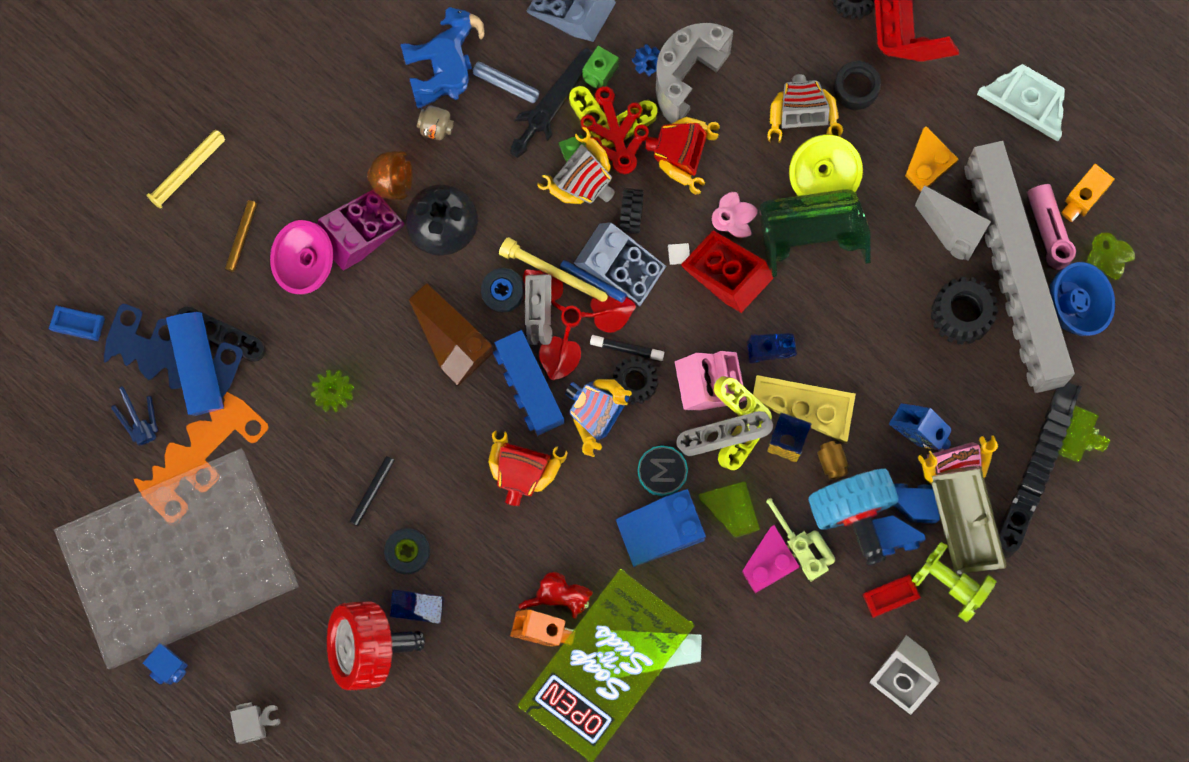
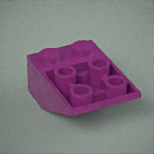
(359, 228)

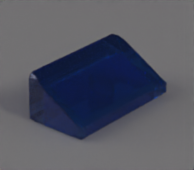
(416, 606)

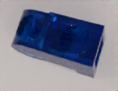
(771, 347)

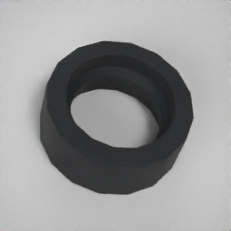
(860, 68)

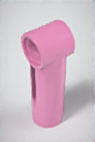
(1051, 226)

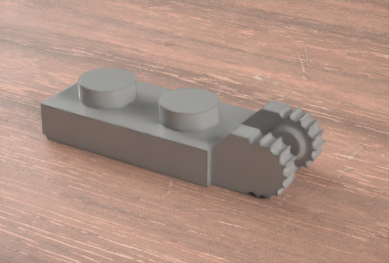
(538, 309)

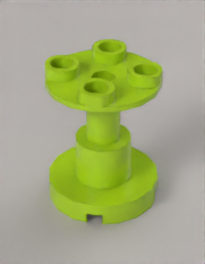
(962, 587)

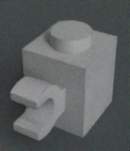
(250, 723)

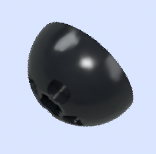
(447, 230)

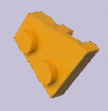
(929, 160)

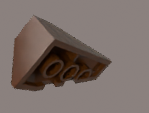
(452, 338)

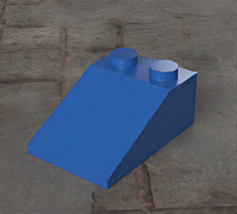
(661, 528)

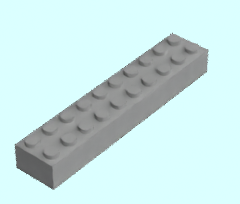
(1019, 268)

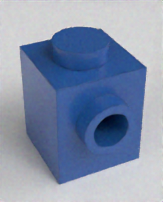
(165, 665)

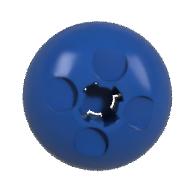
(1082, 299)

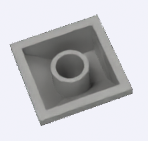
(907, 675)

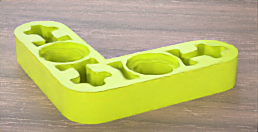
(589, 100)
(732, 401)

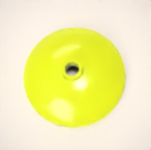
(842, 163)

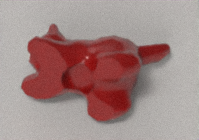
(556, 591)

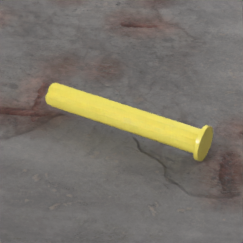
(186, 168)

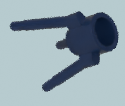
(142, 431)

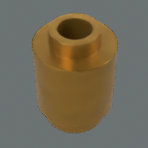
(833, 460)

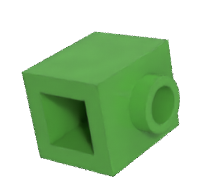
(600, 67)

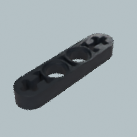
(224, 329)

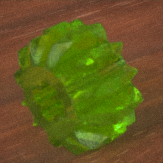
(336, 382)

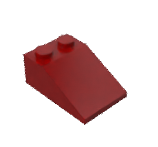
(728, 270)

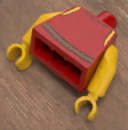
(680, 149)
(521, 469)

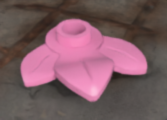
(737, 214)

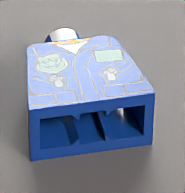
(930, 431)

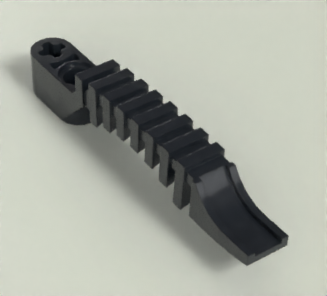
(1039, 467)

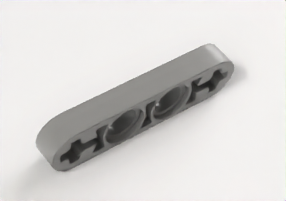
(724, 433)

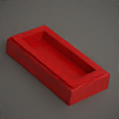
(891, 596)

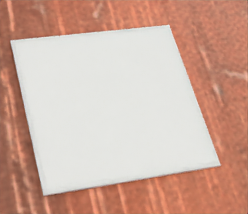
(678, 253)

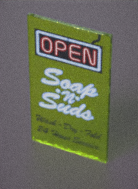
(605, 665)

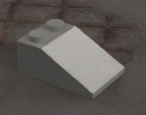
(952, 223)

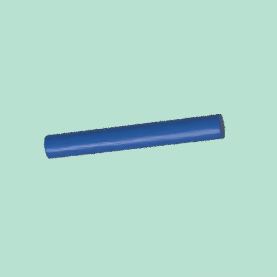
(592, 280)

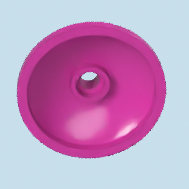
(292, 257)

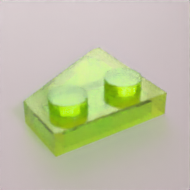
(732, 508)

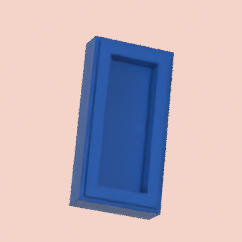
(77, 323)

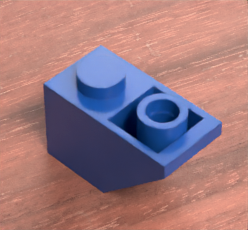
(917, 504)
(897, 534)

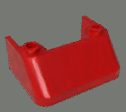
(897, 34)

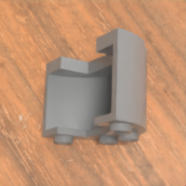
(700, 42)

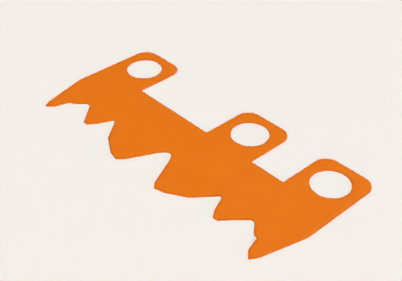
(204, 439)

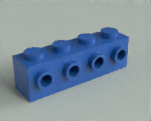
(528, 382)

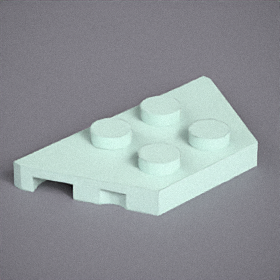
(1028, 98)

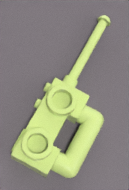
(799, 546)

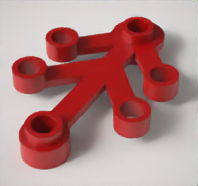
(615, 134)

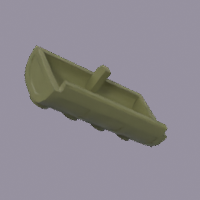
(968, 520)

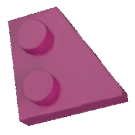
(769, 562)

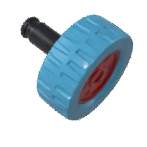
(854, 504)

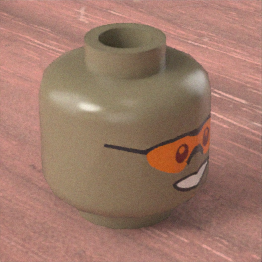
(435, 123)

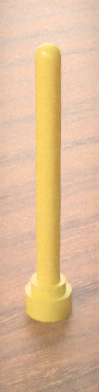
(511, 250)

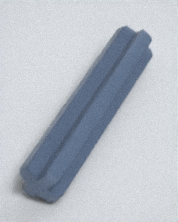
(506, 82)

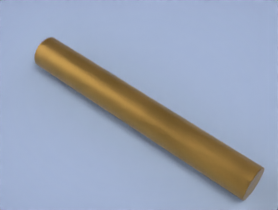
(241, 236)

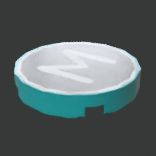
(662, 471)

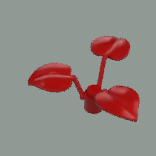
(563, 356)

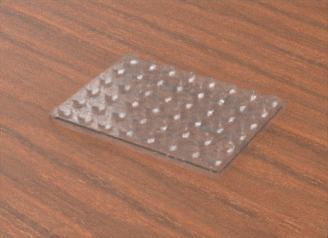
(175, 558)

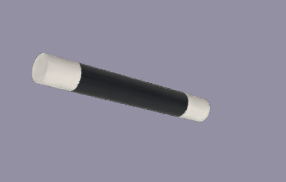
(627, 348)

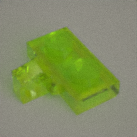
(1082, 435)

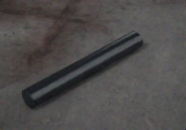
(372, 491)

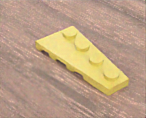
(823, 407)

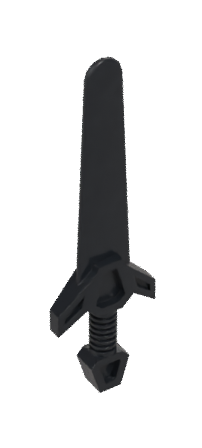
(541, 116)

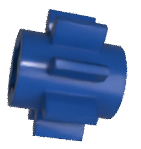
(646, 59)

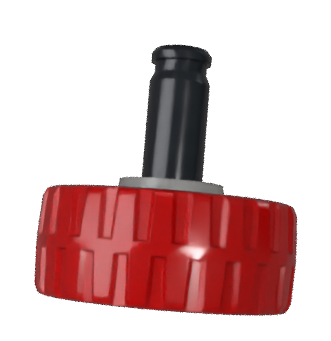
(363, 645)

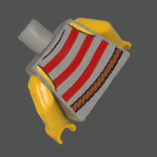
(803, 105)
(583, 175)

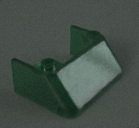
(813, 220)

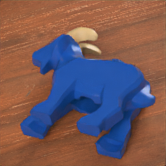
(446, 58)

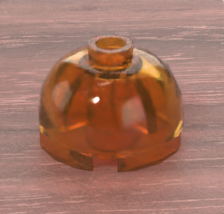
(390, 175)

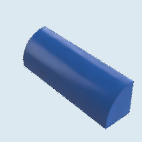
(194, 363)

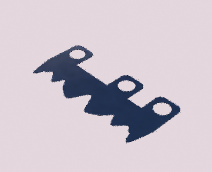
(157, 354)

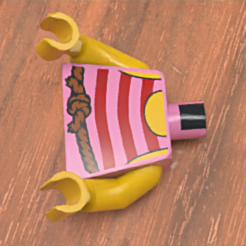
(958, 457)

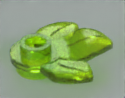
(1110, 259)

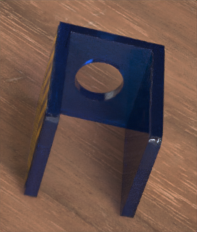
(789, 426)

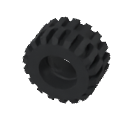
(974, 294)

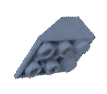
(575, 17)
(620, 262)

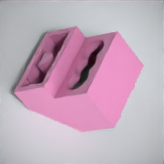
(692, 380)

